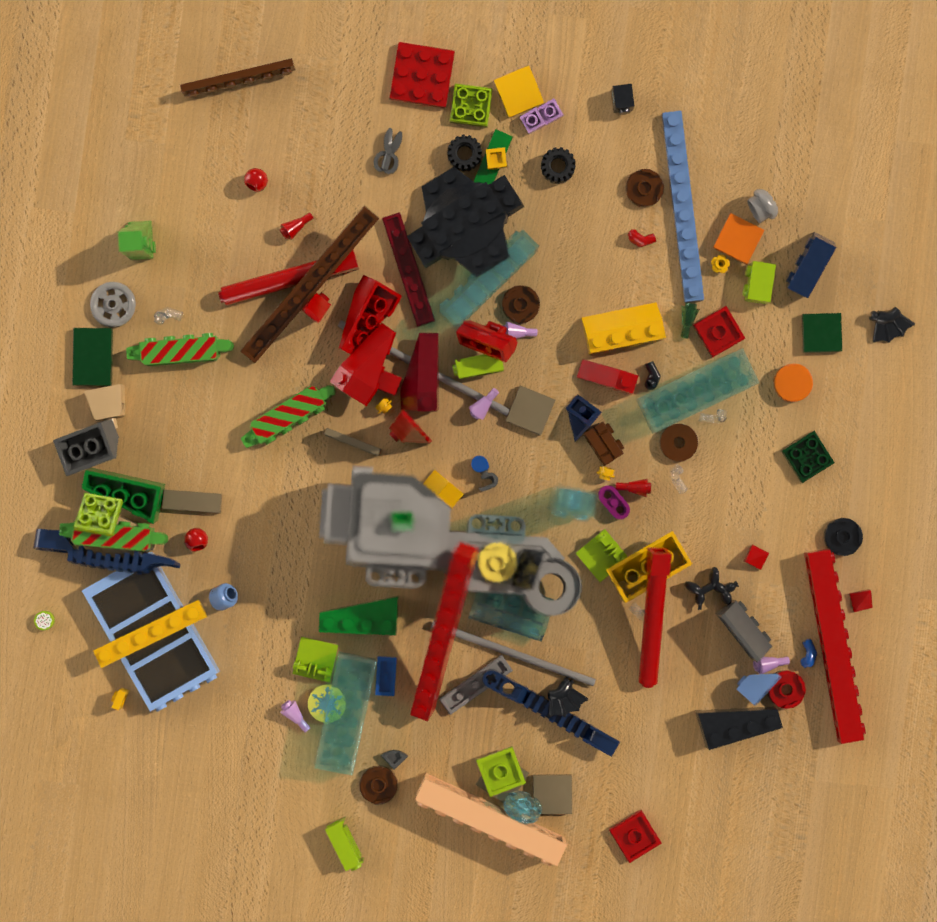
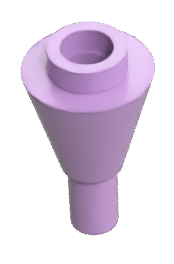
(519, 331)
(480, 408)
(769, 663)
(292, 712)

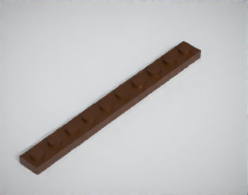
(309, 284)

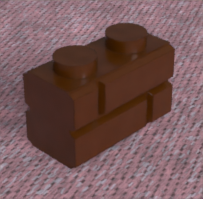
(603, 443)

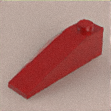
(368, 308)
(362, 369)
(407, 430)

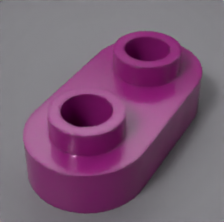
(613, 502)

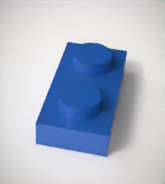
(386, 676)

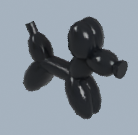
(714, 584)

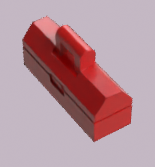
(487, 339)

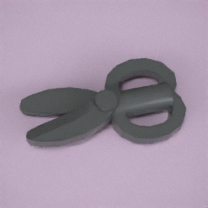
(390, 148)

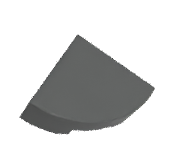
(394, 757)

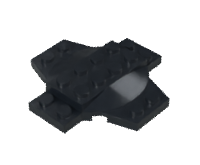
(465, 221)

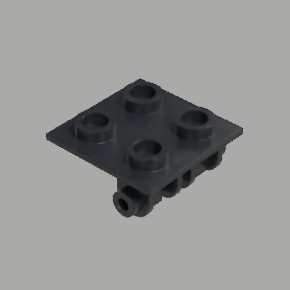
(528, 568)

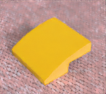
(518, 91)

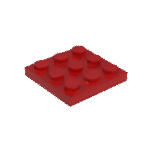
(422, 75)

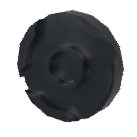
(843, 536)

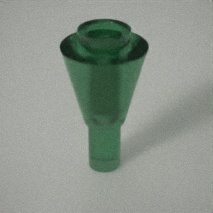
(689, 314)

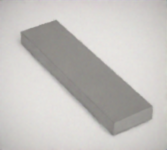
(473, 686)

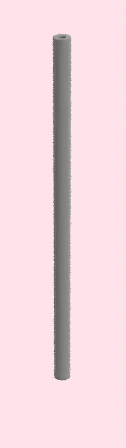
(524, 657)

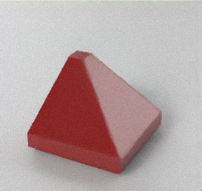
(756, 557)
(861, 600)

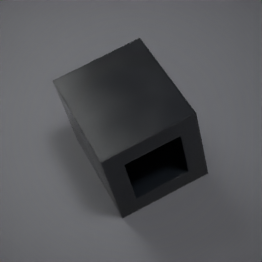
(622, 98)

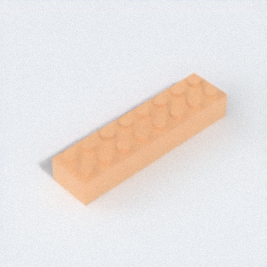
(491, 819)

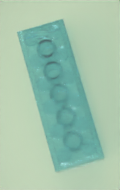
(478, 290)
(697, 391)
(576, 502)
(345, 713)

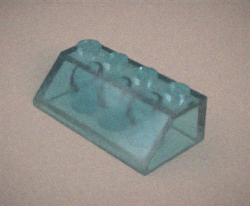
(509, 614)

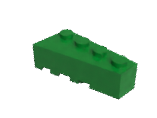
(138, 495)
(371, 618)

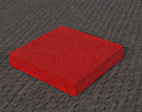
(719, 331)
(635, 836)

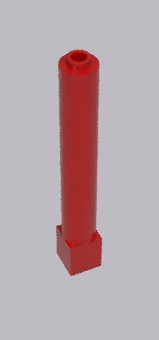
(277, 281)
(658, 568)

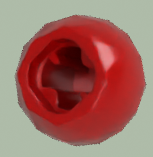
(256, 179)
(196, 539)

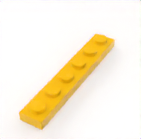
(150, 633)

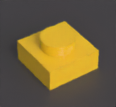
(496, 158)
(119, 698)

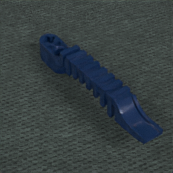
(140, 563)
(538, 703)

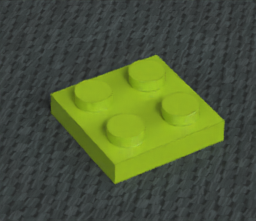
(501, 771)

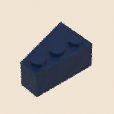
(810, 264)

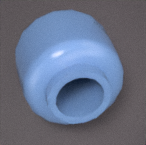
(223, 596)

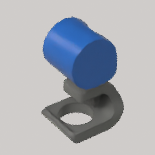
(480, 465)

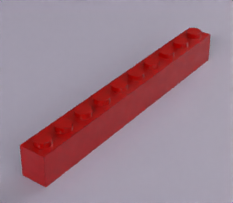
(444, 630)
(834, 646)

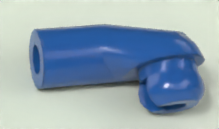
(809, 659)

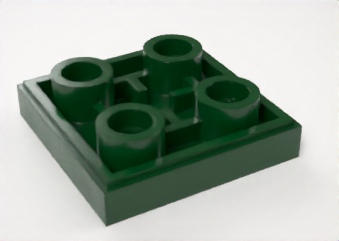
(808, 456)

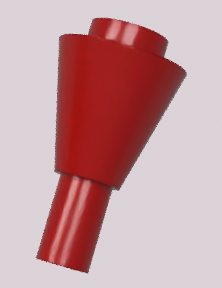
(291, 228)
(638, 487)

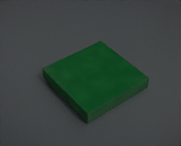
(822, 332)

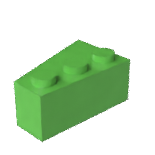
(137, 240)

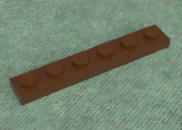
(244, 76)

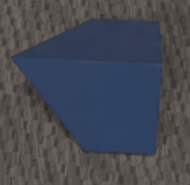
(581, 415)

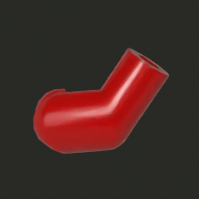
(640, 240)

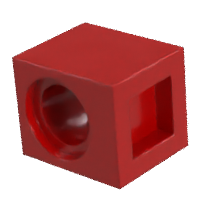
(389, 383)

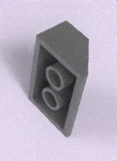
(87, 447)
(745, 630)

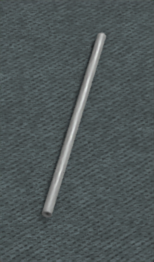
(447, 380)

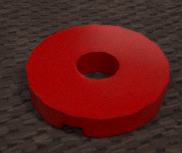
(797, 690)

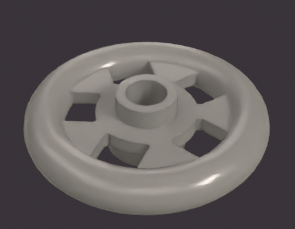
(115, 320)

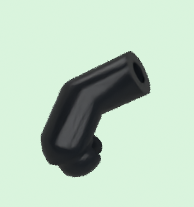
(653, 377)

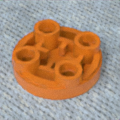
(793, 382)

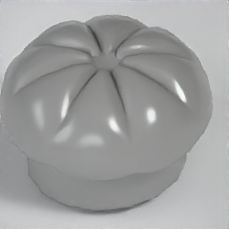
(762, 205)

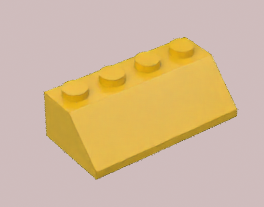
(623, 328)
(630, 573)

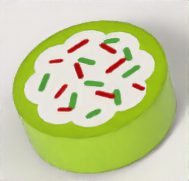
(44, 620)

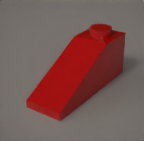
(317, 307)
(607, 376)

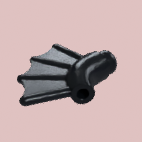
(889, 324)
(564, 699)

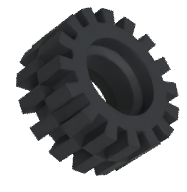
(472, 144)
(558, 154)

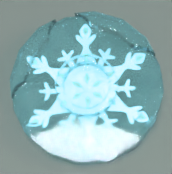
(522, 807)

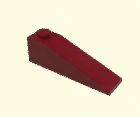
(421, 380)

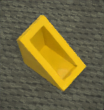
(443, 489)

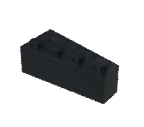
(735, 724)

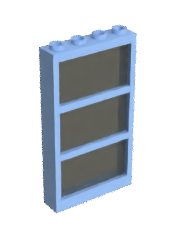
(166, 666)

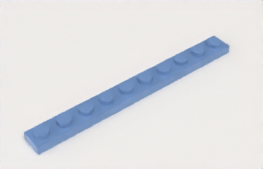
(682, 206)

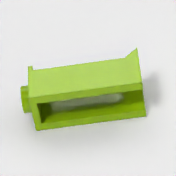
(477, 366)
(344, 845)

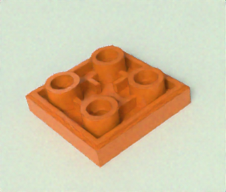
(738, 238)

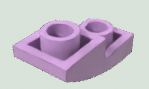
(541, 116)

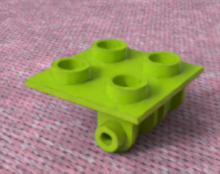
(601, 554)
(315, 659)

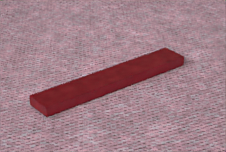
(408, 269)

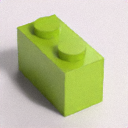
(759, 282)

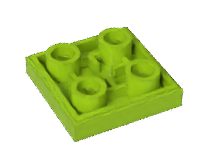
(471, 105)
(98, 514)

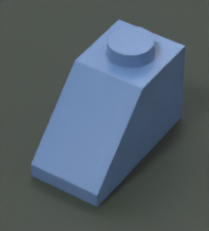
(757, 686)

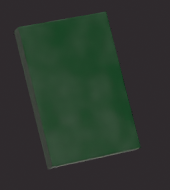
(92, 356)

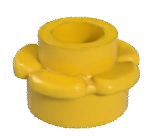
(715, 264)
(383, 406)
(606, 473)

